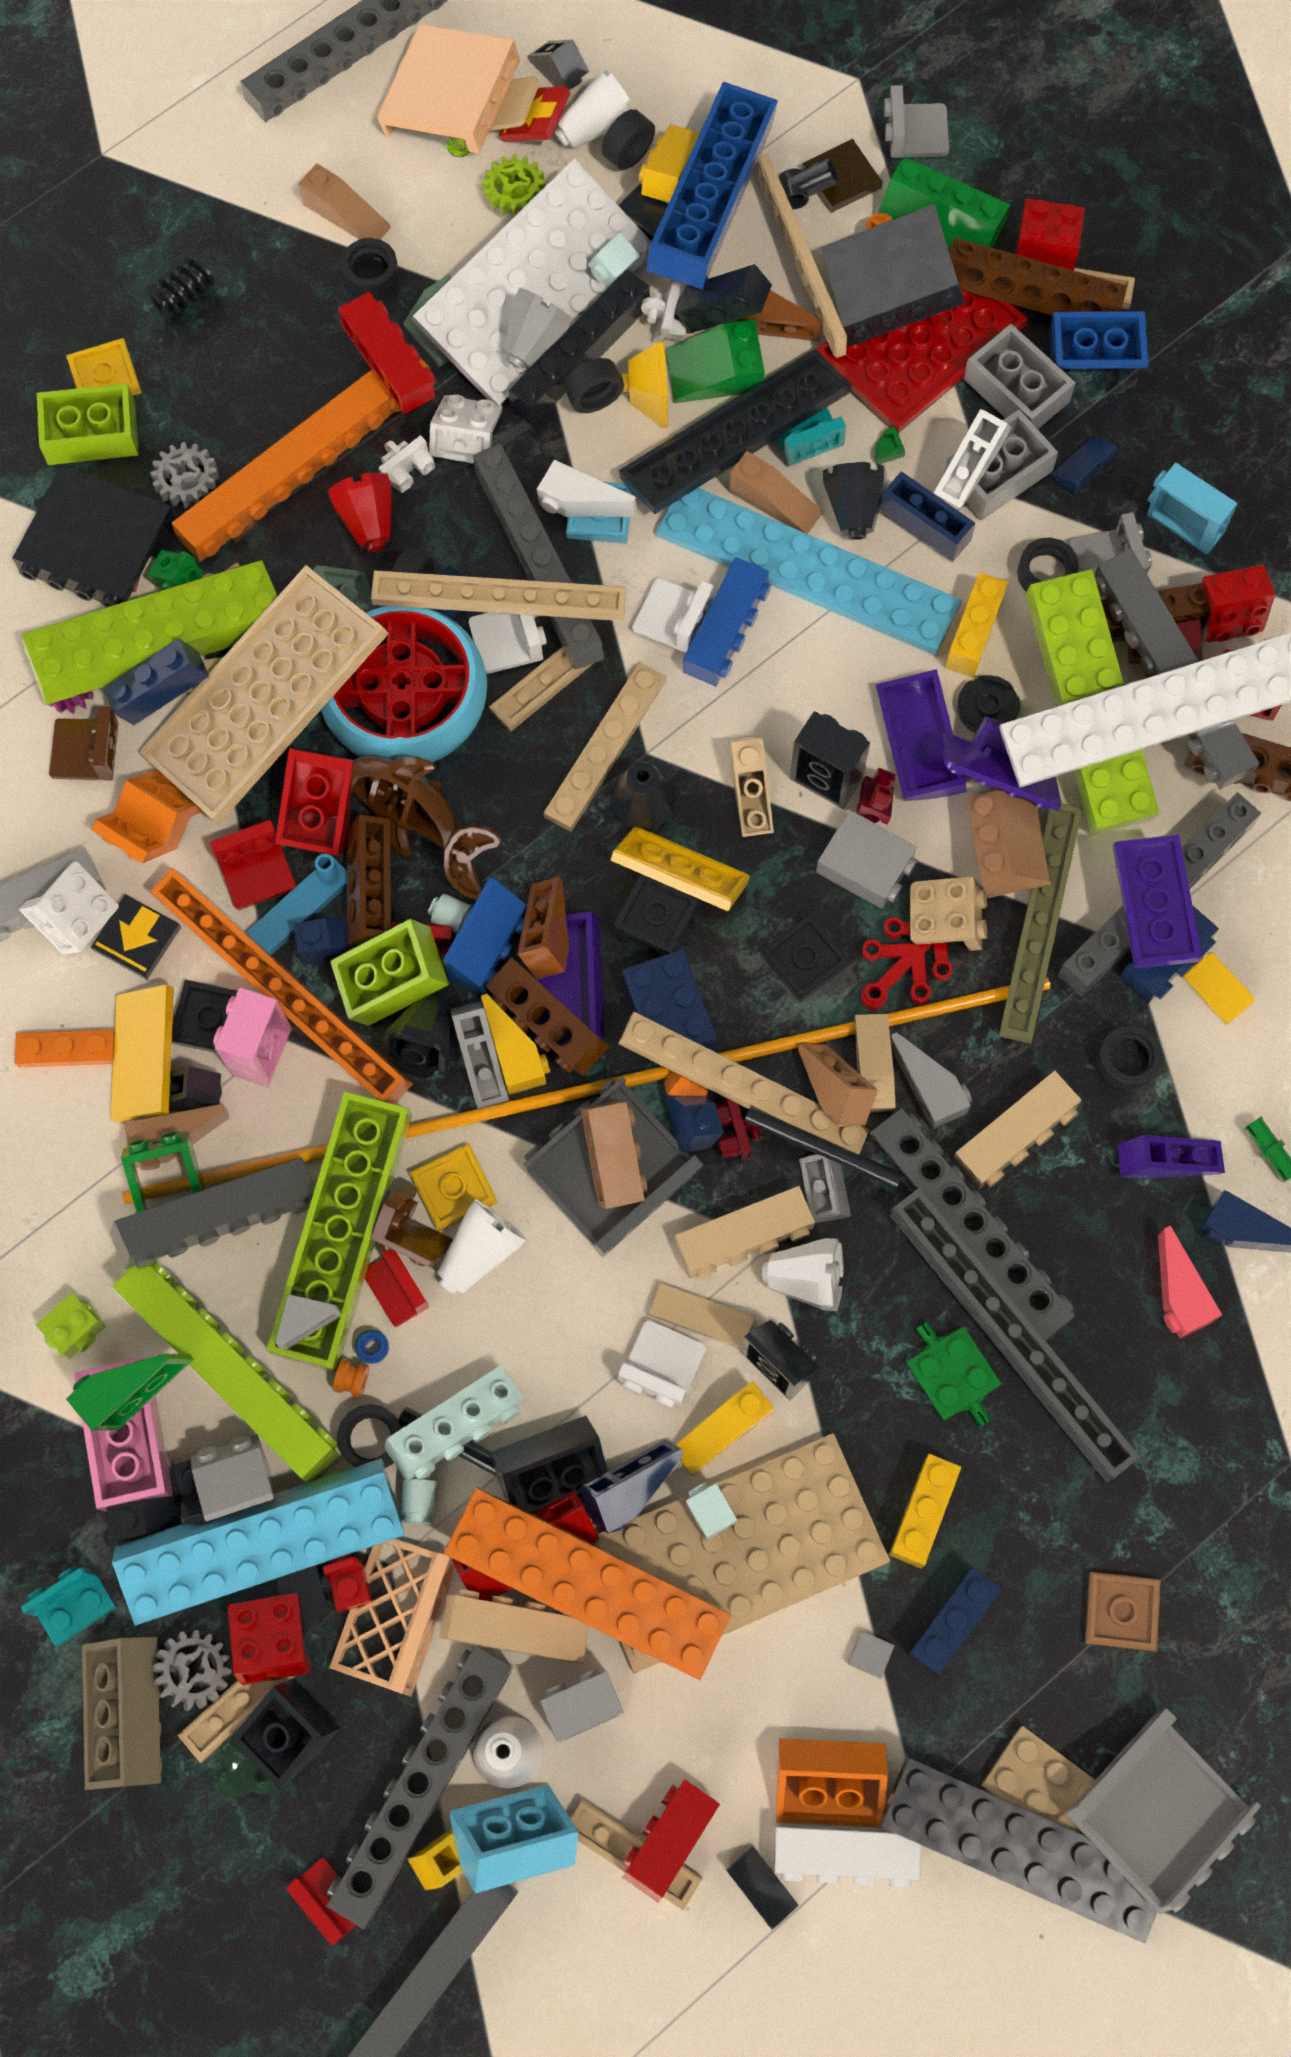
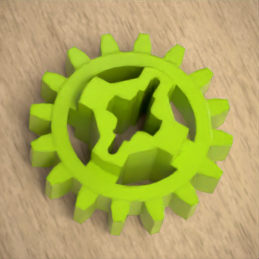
(513, 183)

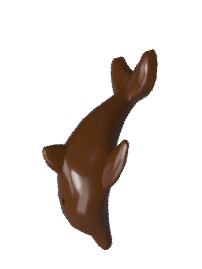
(415, 804)

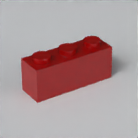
(669, 1839)

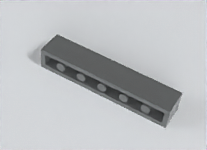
(212, 1213)

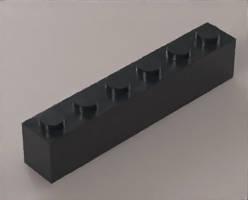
(584, 341)

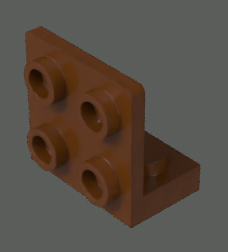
(85, 747)
(402, 1234)

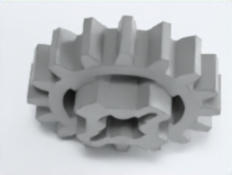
(184, 474)
(204, 1674)

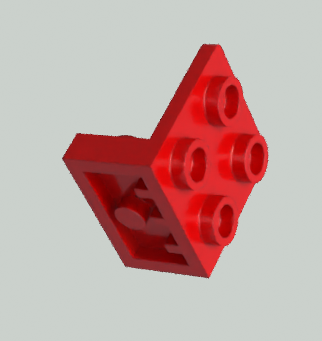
(253, 865)
(267, 1639)

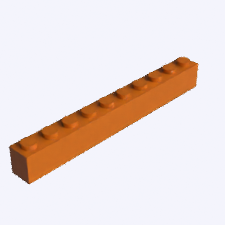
(285, 466)
(276, 981)

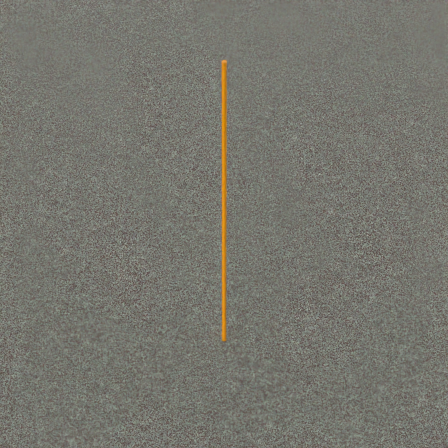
(583, 1091)

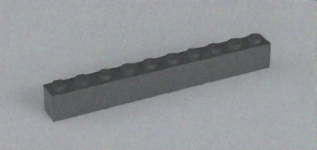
(1014, 1336)

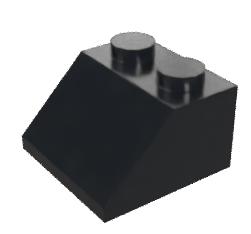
(285, 1733)

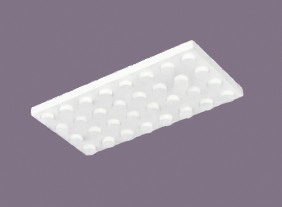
(539, 251)

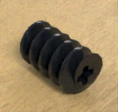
(178, 285)

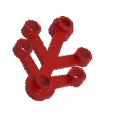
(909, 956)

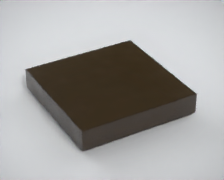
(854, 172)

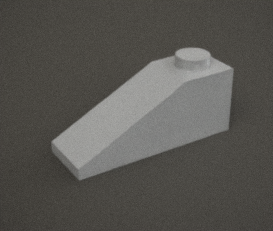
(479, 1054)
(933, 1086)

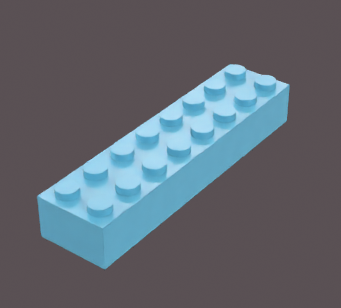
(258, 1543)

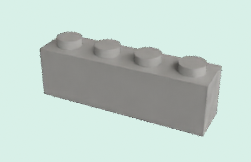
(34, 885)

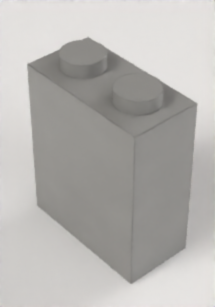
(867, 860)

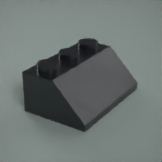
(549, 1464)

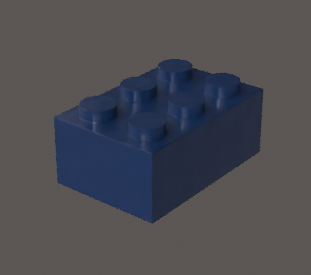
(669, 996)

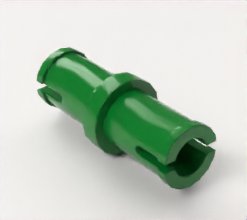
(1270, 1147)

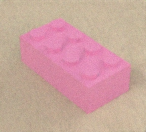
(127, 1461)

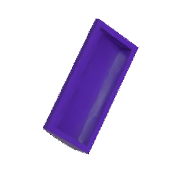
(914, 723)
(581, 982)

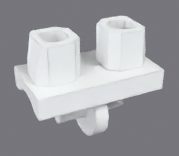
(664, 311)
(405, 458)

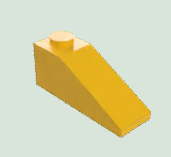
(516, 1052)
(724, 1427)
(437, 1861)

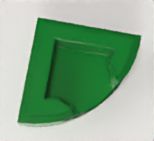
(889, 447)

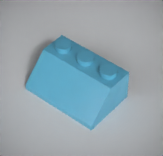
(513, 1838)

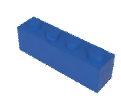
(726, 622)

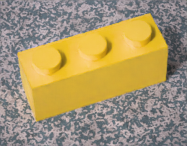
(667, 162)
(976, 625)
(925, 1511)

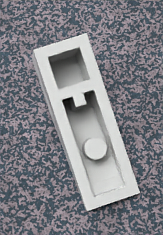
(972, 458)
(580, 495)

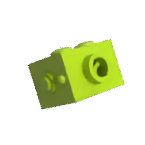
(71, 1326)

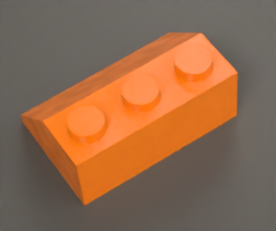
(831, 1782)

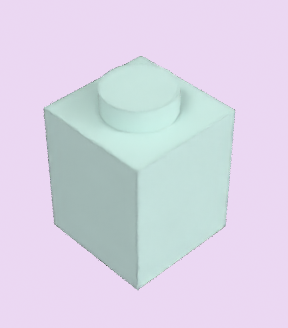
(613, 260)
(710, 1510)

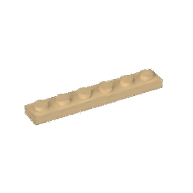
(605, 747)

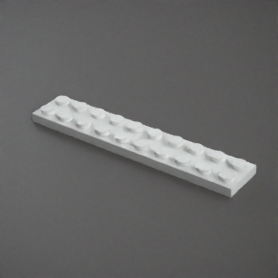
(1149, 711)

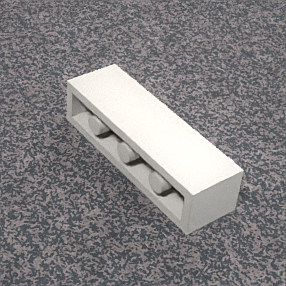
(846, 1854)

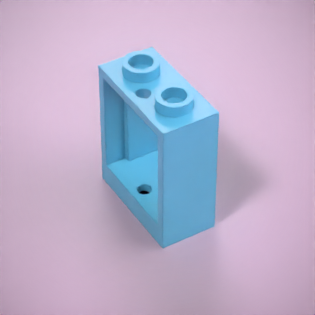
(1190, 507)

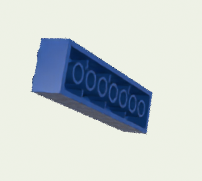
(711, 185)

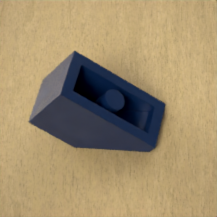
(321, 940)
(693, 1121)

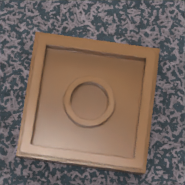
(1122, 1611)

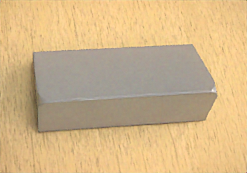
(824, 1188)

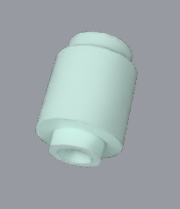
(449, 912)
(418, 1500)

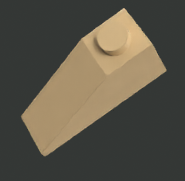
(875, 1058)

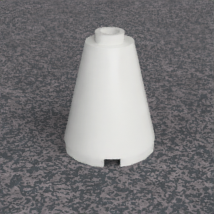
(593, 111)
(478, 1248)
(524, 1756)

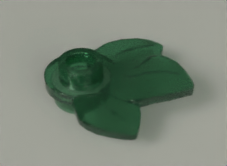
(241, 1773)

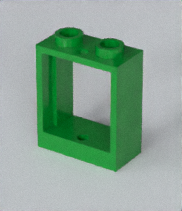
(167, 1144)

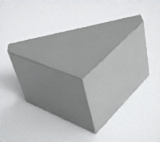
(302, 1319)

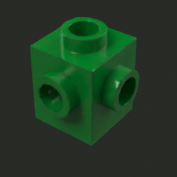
(174, 569)

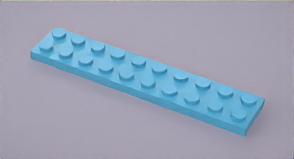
(812, 569)

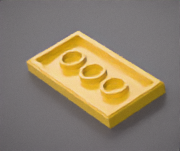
(680, 868)
(142, 1054)

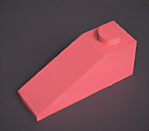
(1184, 1294)

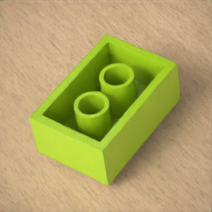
(87, 424)
(389, 972)

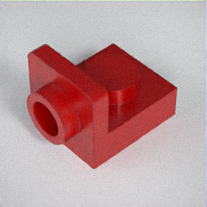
(348, 1583)

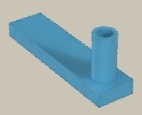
(300, 904)

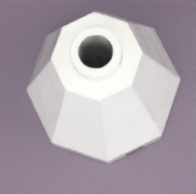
(808, 1273)

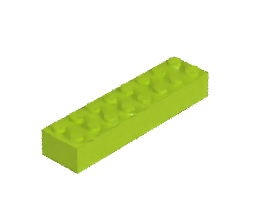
(109, 642)
(1080, 665)
(341, 1219)
(235, 1379)

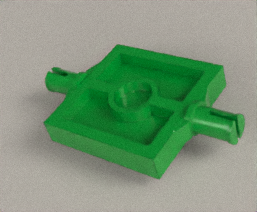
(953, 1374)

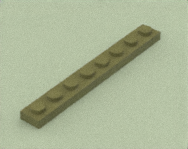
(1040, 927)

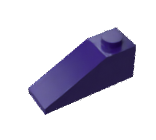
(1169, 1157)

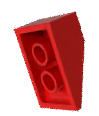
(315, 802)

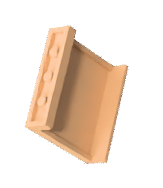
(450, 84)

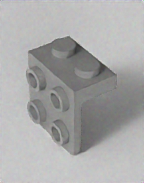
(915, 128)
(1102, 546)

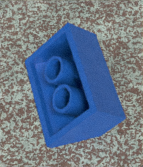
(1098, 340)
(485, 938)

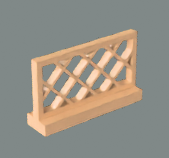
(418, 1631)

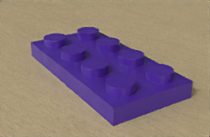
(1157, 901)

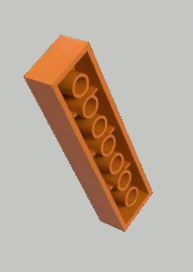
(587, 1583)

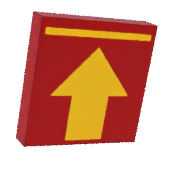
(542, 116)

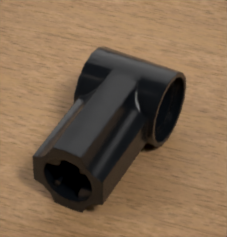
(804, 183)

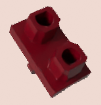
(877, 797)
(738, 1143)

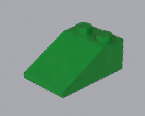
(716, 363)
(116, 1395)

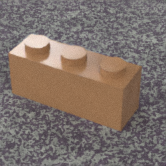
(613, 1154)

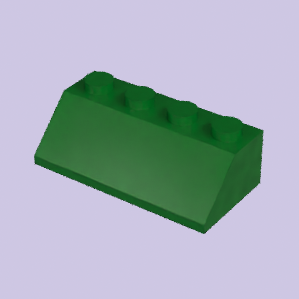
(961, 209)

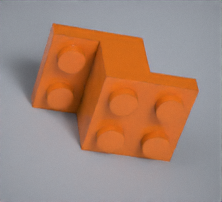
(147, 817)

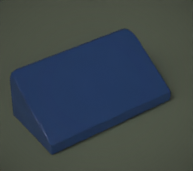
(1084, 464)

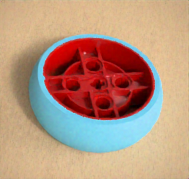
(459, 685)

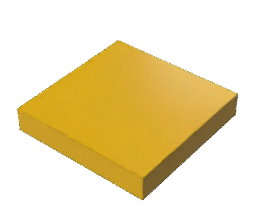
(104, 366)
(451, 1186)

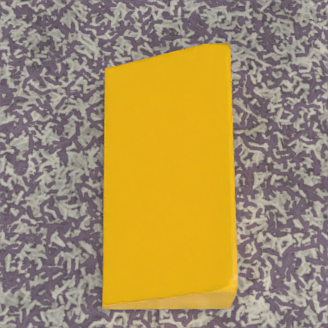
(1219, 988)

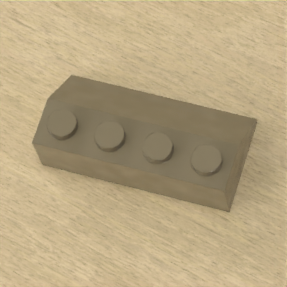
(121, 1713)

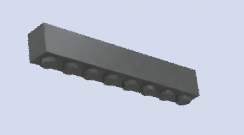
(533, 548)
(1164, 649)

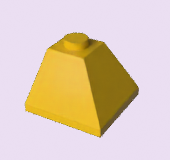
(648, 384)

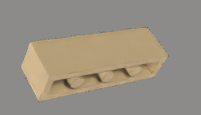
(1017, 1130)
(744, 1233)
(513, 1627)

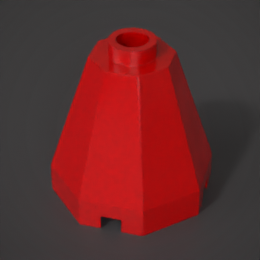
(365, 509)

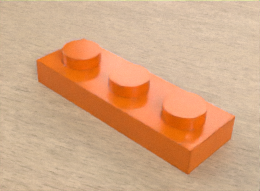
(64, 1048)

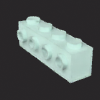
(454, 1423)

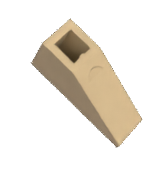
(751, 785)

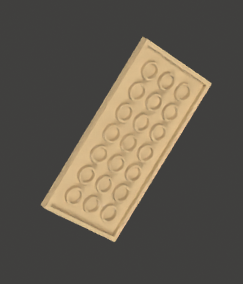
(263, 693)
(793, 1538)

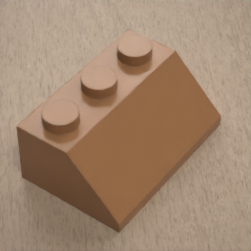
(1007, 843)

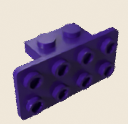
(990, 765)

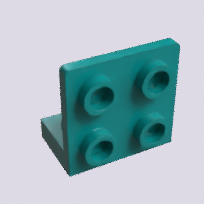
(812, 437)
(70, 1604)

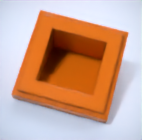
(681, 1086)

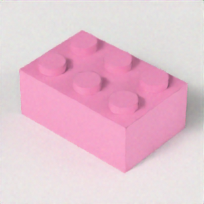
(252, 1036)

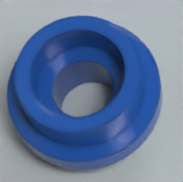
(372, 1336)

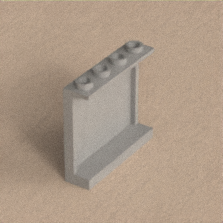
(1161, 1815)

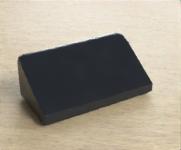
(762, 1887)

